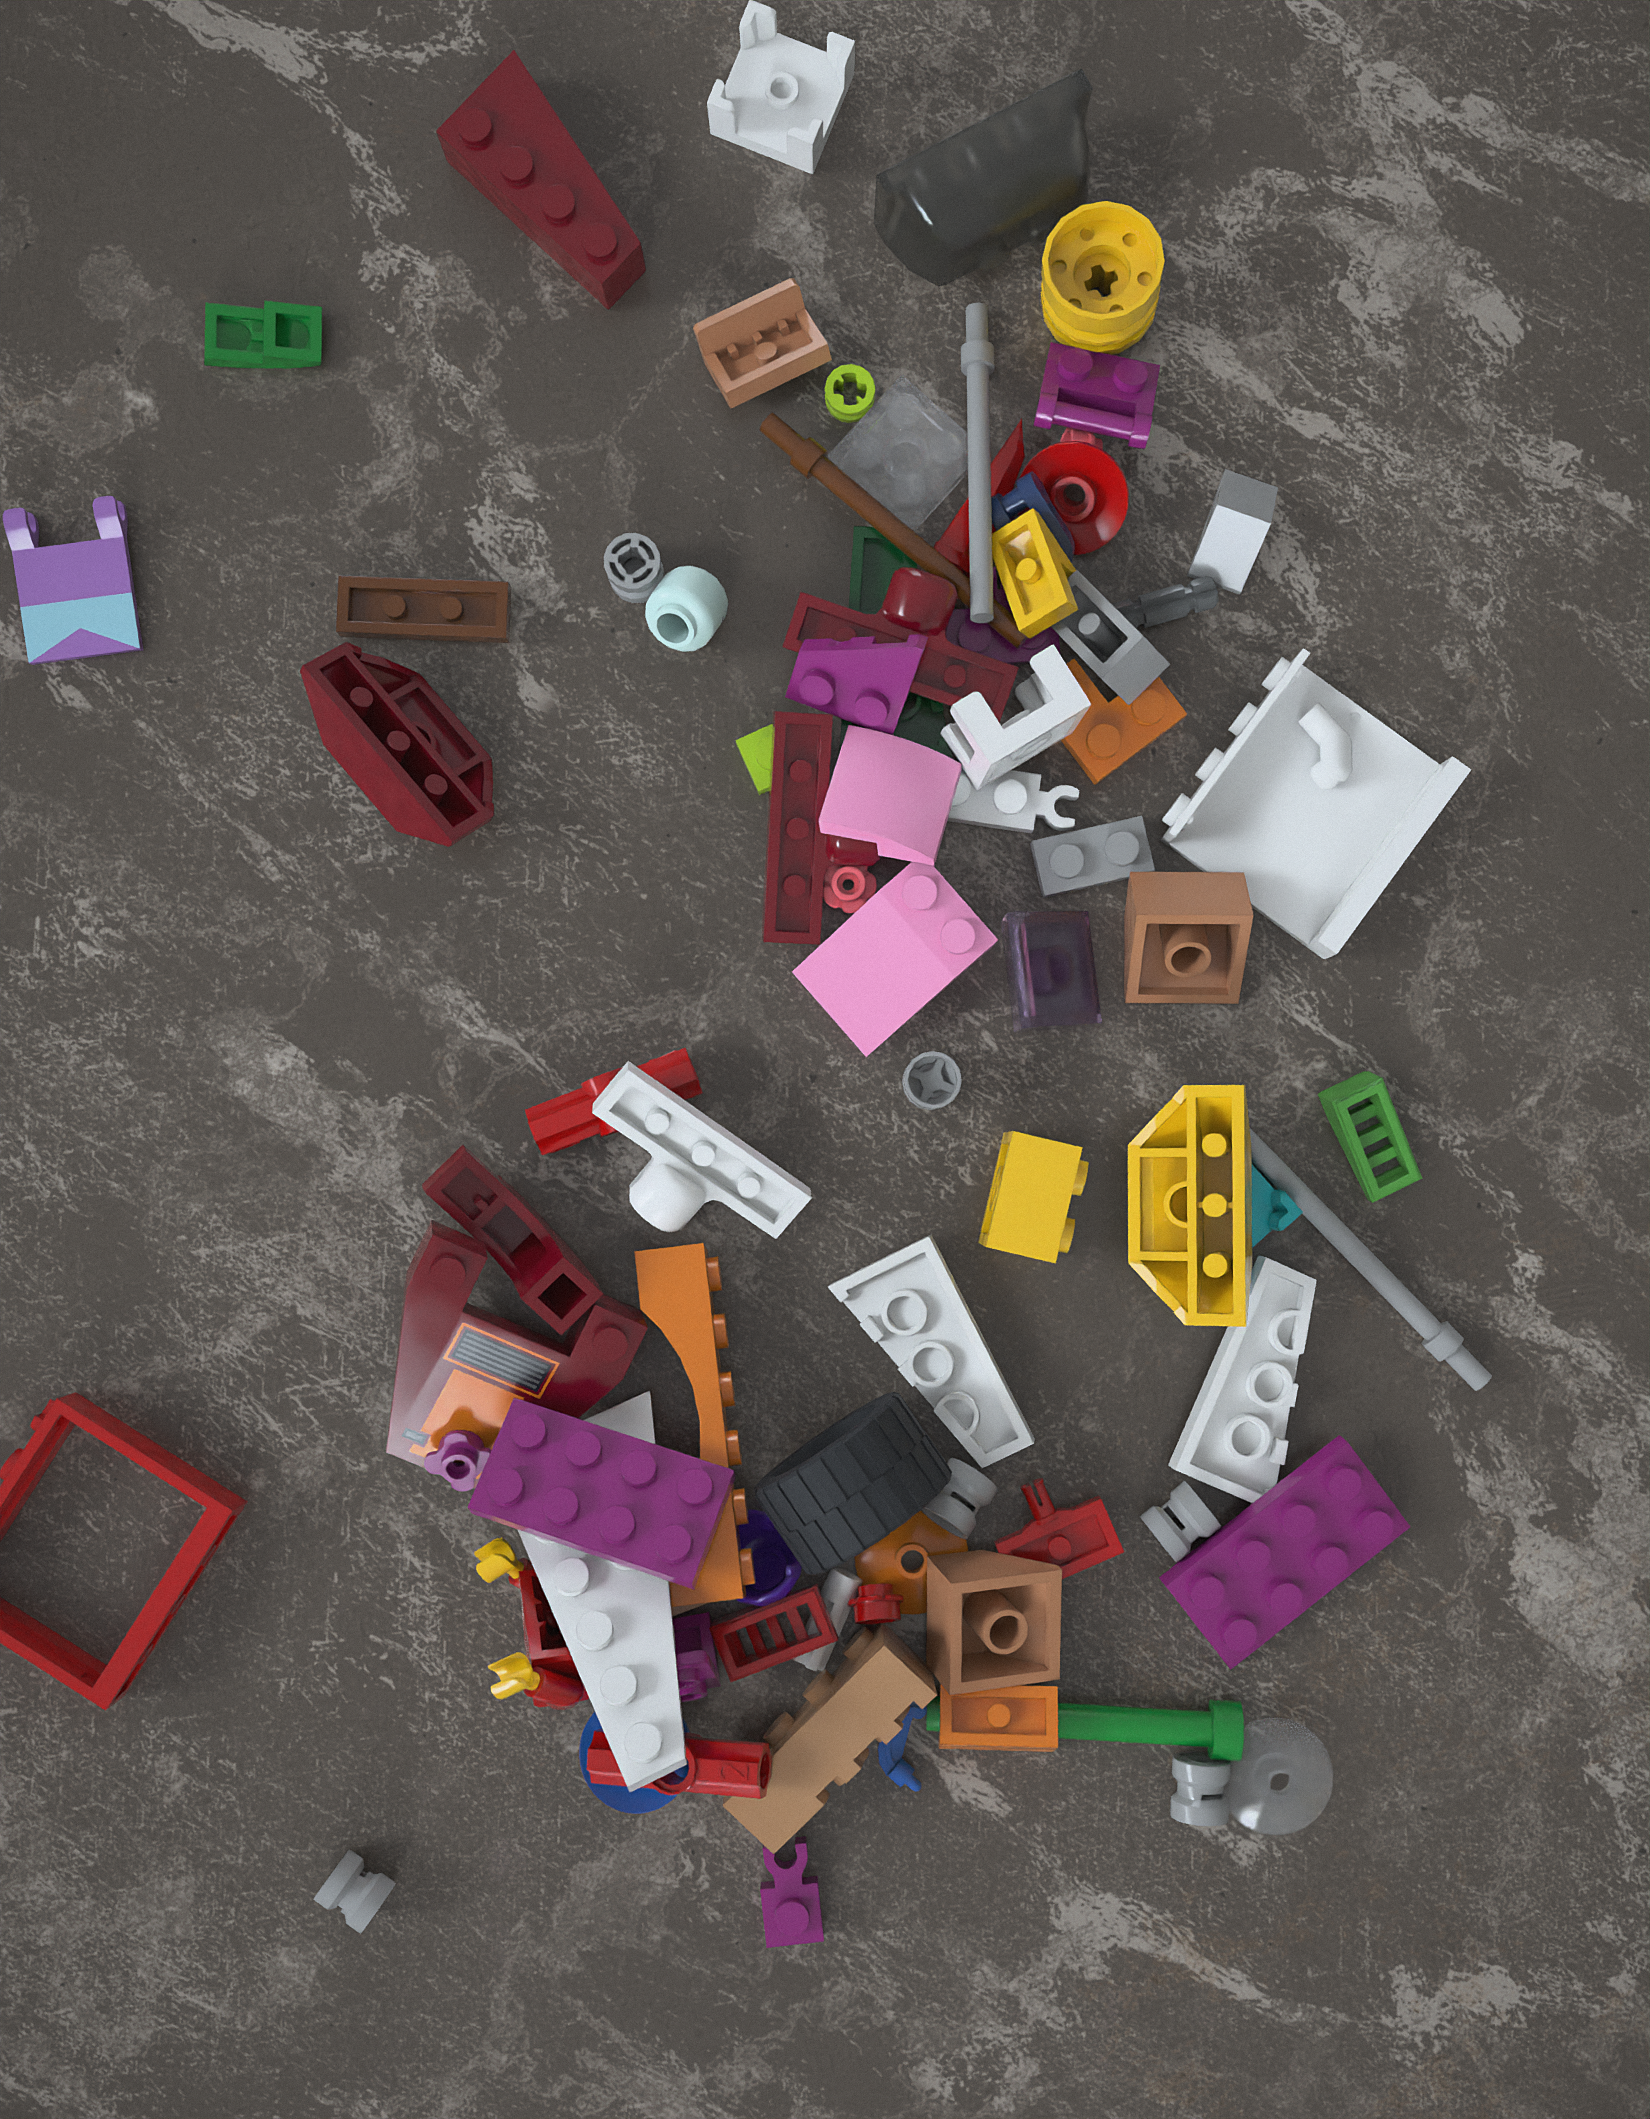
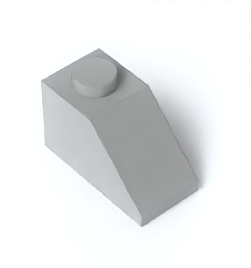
(1109, 642)

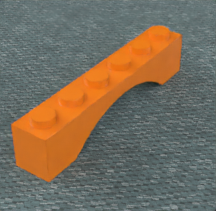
(678, 1298)

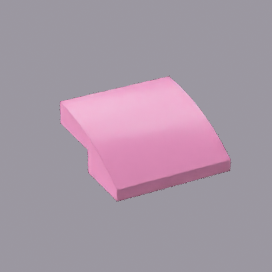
(890, 795)

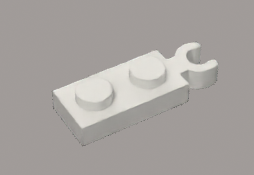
(1010, 803)

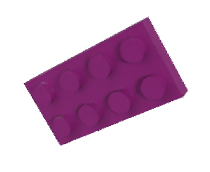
(603, 1492)
(1285, 1551)

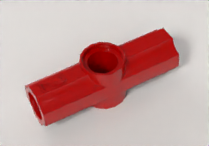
(570, 1116)
(714, 1767)

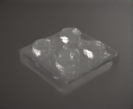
(905, 453)

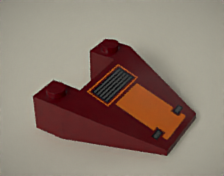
(467, 1364)

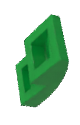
(263, 338)

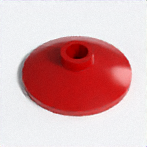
(1106, 491)

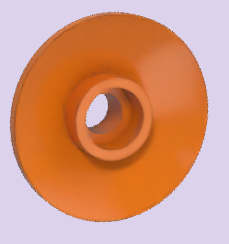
(883, 1563)

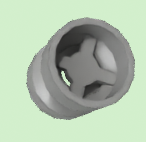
(635, 579)
(938, 1077)
(961, 1499)
(1190, 1512)
(1200, 1789)
(354, 1891)

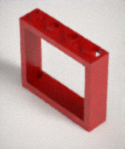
(22, 1472)

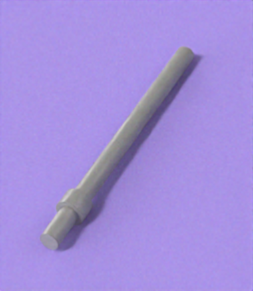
(977, 365)
(1438, 1337)

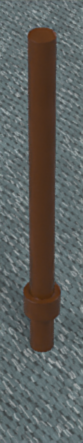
(812, 460)

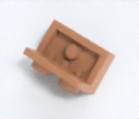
(761, 343)

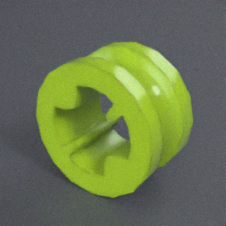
(864, 385)

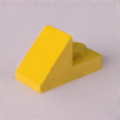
(1033, 573)

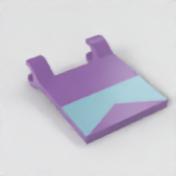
(78, 594)

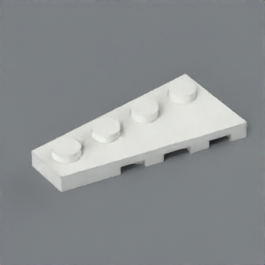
(928, 1331)
(1246, 1398)

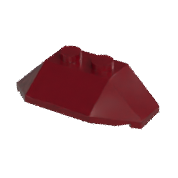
(400, 744)

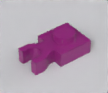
(791, 1901)

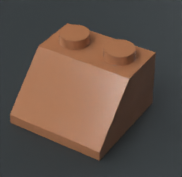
(1186, 937)
(992, 1620)

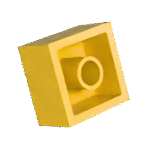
(1033, 1197)

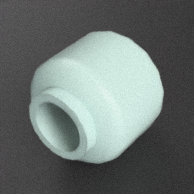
(686, 608)

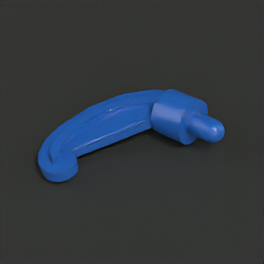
(891, 1753)

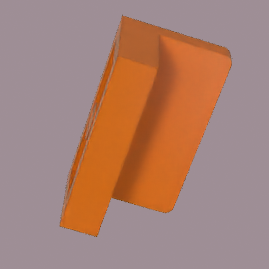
(1000, 1719)

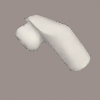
(1334, 748)

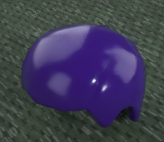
(773, 1561)

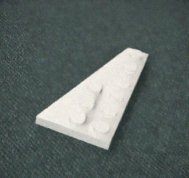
(619, 1635)

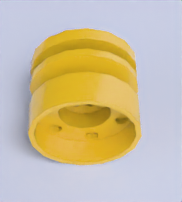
(1106, 249)

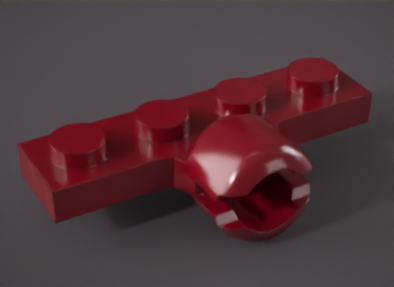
(912, 606)
(795, 846)

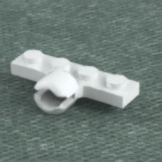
(694, 1159)

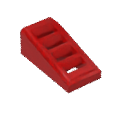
(732, 1651)

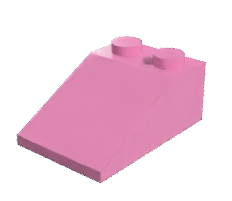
(894, 955)

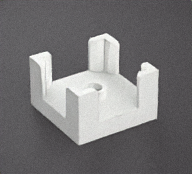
(781, 91)
(1051, 712)

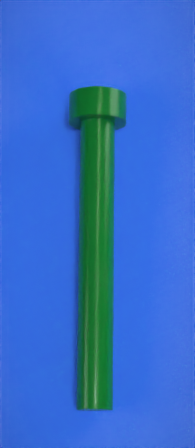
(1217, 1729)

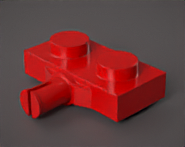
(1063, 1536)

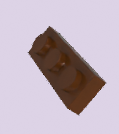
(423, 609)

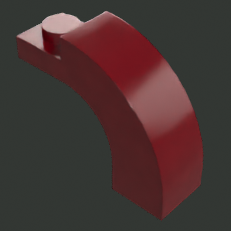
(517, 1237)

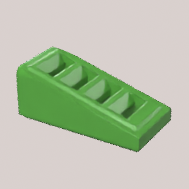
(1335, 1104)

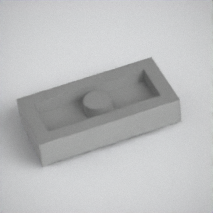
(1091, 856)

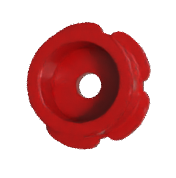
(876, 1604)

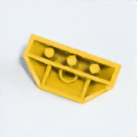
(1194, 1205)

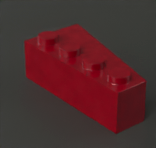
(535, 174)

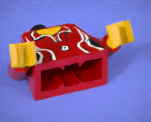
(548, 1670)

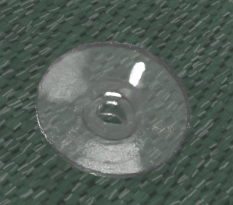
(1272, 1748)

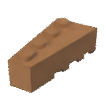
(832, 1731)

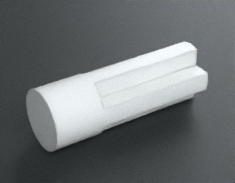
(836, 1593)

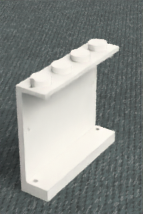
(1309, 851)

